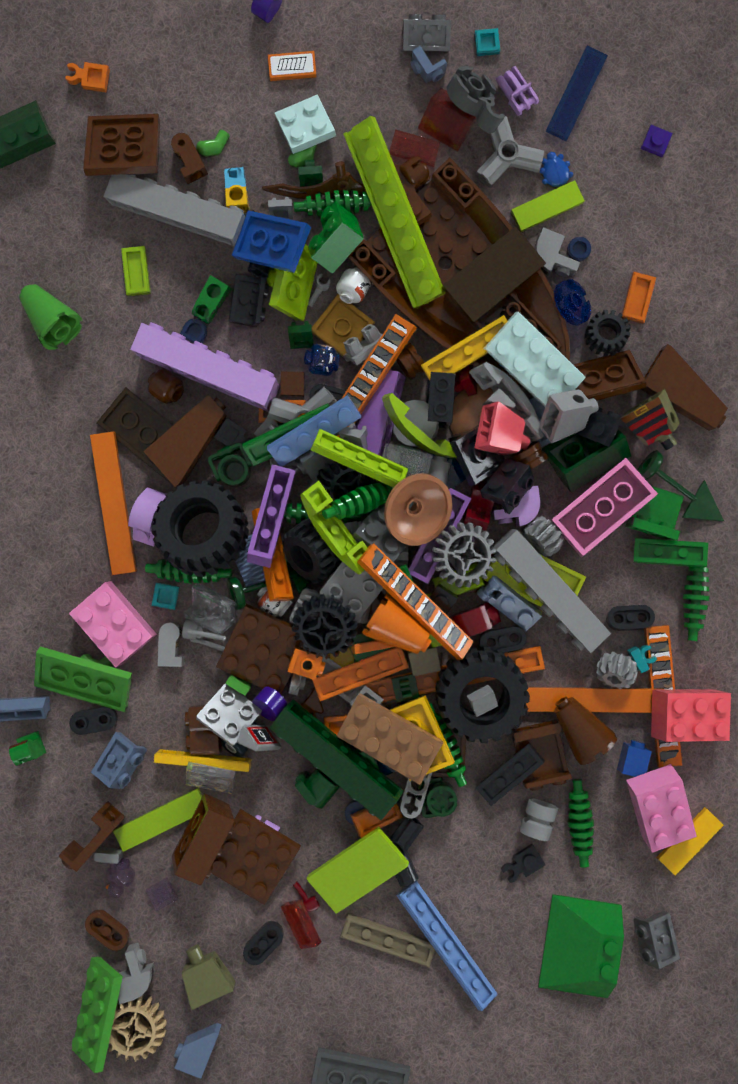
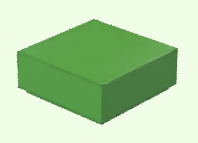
(238, 684)

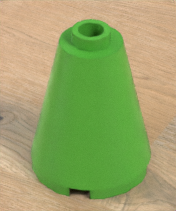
(49, 317)

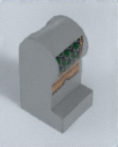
(169, 645)

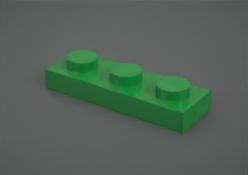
(671, 552)

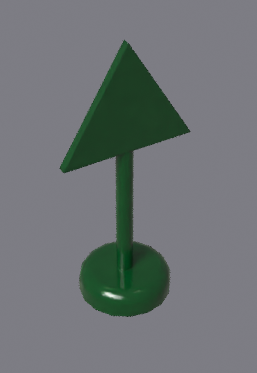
(702, 504)
(237, 593)

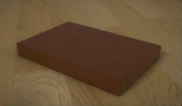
(610, 376)

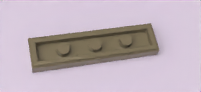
(387, 940)

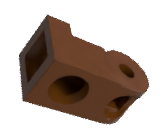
(186, 151)

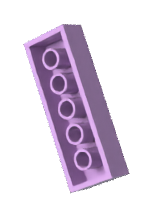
(204, 366)

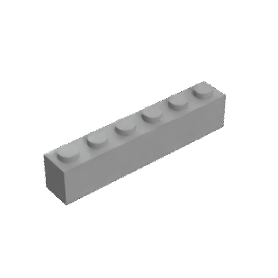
(175, 208)
(549, 588)

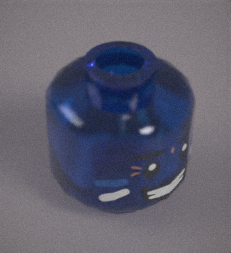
(322, 359)

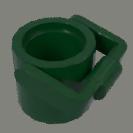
(232, 468)
(316, 788)
(440, 798)

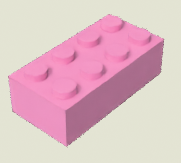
(604, 507)

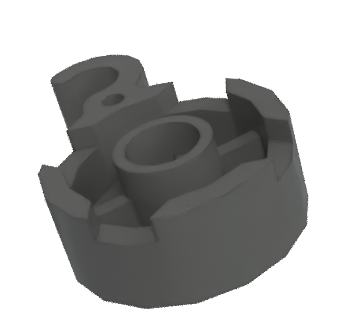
(475, 96)

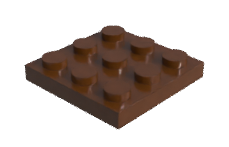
(122, 144)
(259, 649)
(254, 857)

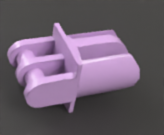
(515, 88)

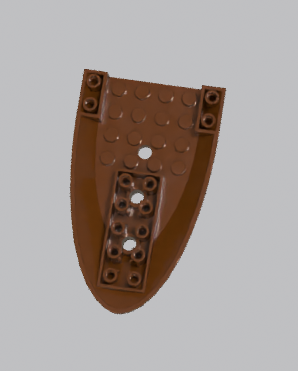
(460, 229)

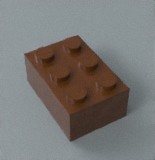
(203, 840)

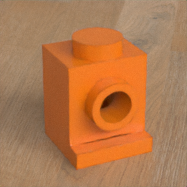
(297, 659)

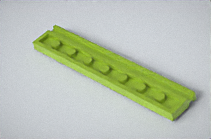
(394, 212)

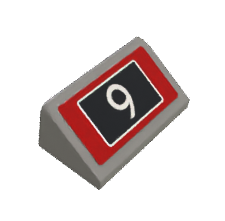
(258, 738)

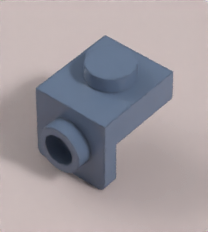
(423, 66)

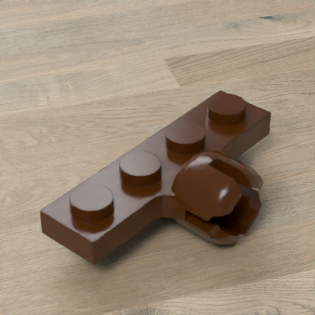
(412, 176)

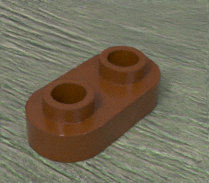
(105, 932)

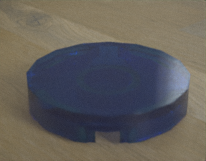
(571, 302)

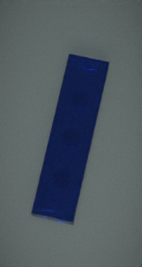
(576, 93)

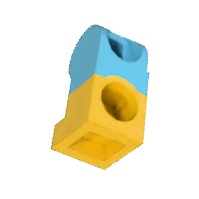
(236, 188)

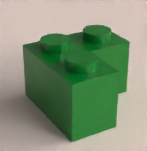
(337, 239)

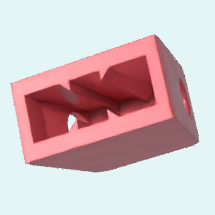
(500, 430)

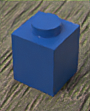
(634, 758)

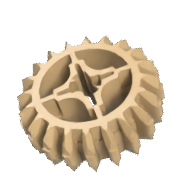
(153, 1029)

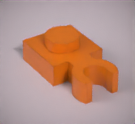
(92, 76)

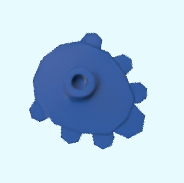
(555, 170)

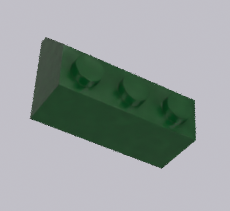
(23, 134)
(582, 460)

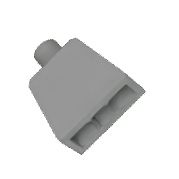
(566, 414)

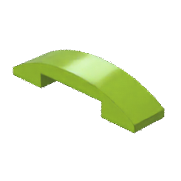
(396, 410)
(332, 530)

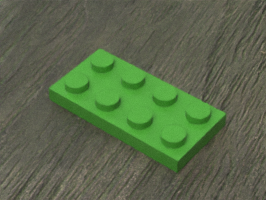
(82, 679)
(97, 1014)

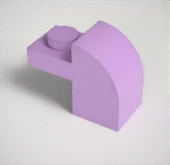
(524, 512)
(142, 515)

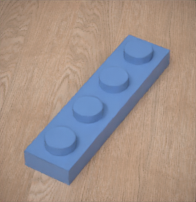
(302, 437)

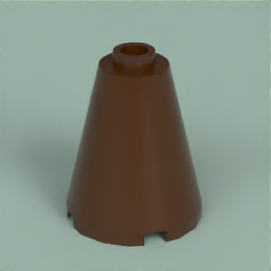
(583, 730)

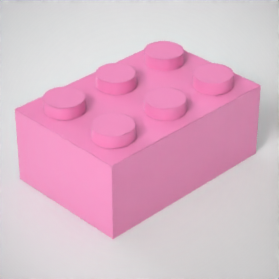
(112, 623)
(661, 808)

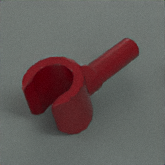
(310, 903)

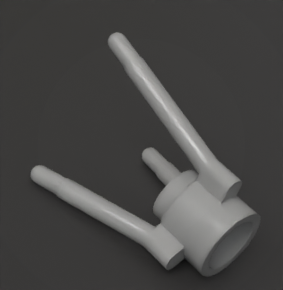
(196, 633)

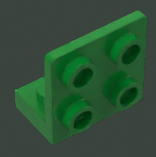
(658, 515)

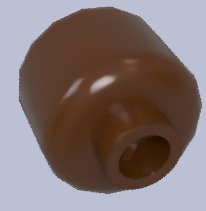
(165, 386)

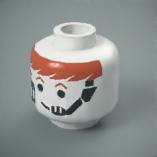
(353, 286)
(273, 608)

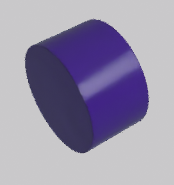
(265, 9)
(270, 703)

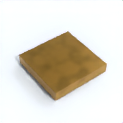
(339, 324)

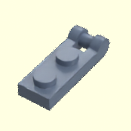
(510, 603)

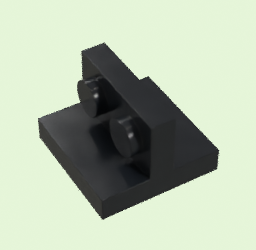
(474, 462)

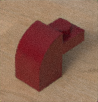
(479, 508)
(477, 619)

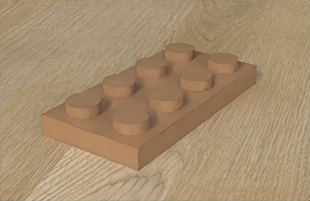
(390, 738)

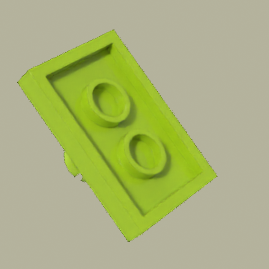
(293, 290)

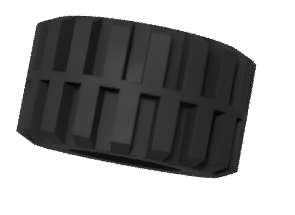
(309, 552)

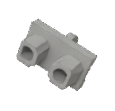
(359, 352)

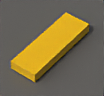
(678, 855)

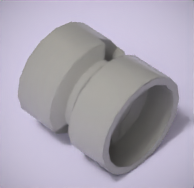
(538, 820)

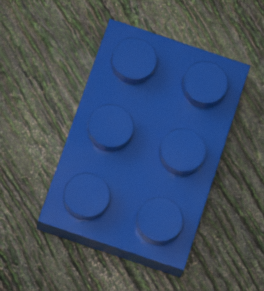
(271, 241)

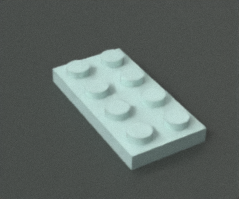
(533, 359)

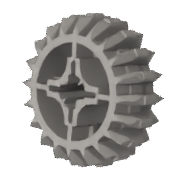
(464, 563)

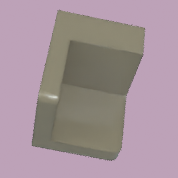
(424, 662)

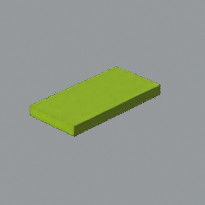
(357, 870)

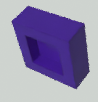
(656, 140)

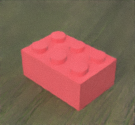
(690, 715)

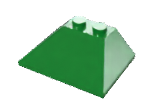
(582, 946)

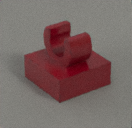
(465, 381)

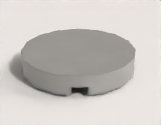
(419, 417)

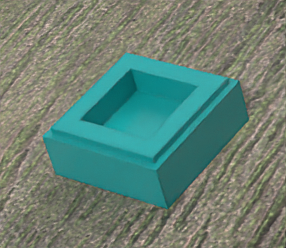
(487, 42)
(165, 596)

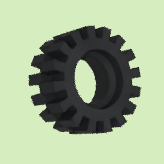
(607, 320)

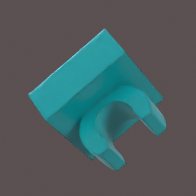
(638, 656)

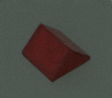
(446, 121)

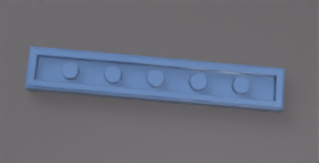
(447, 945)

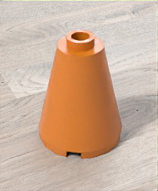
(397, 627)

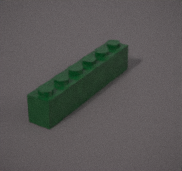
(336, 759)

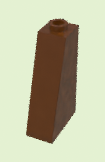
(685, 389)
(185, 442)

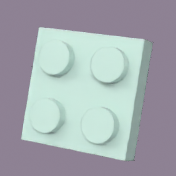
(305, 124)

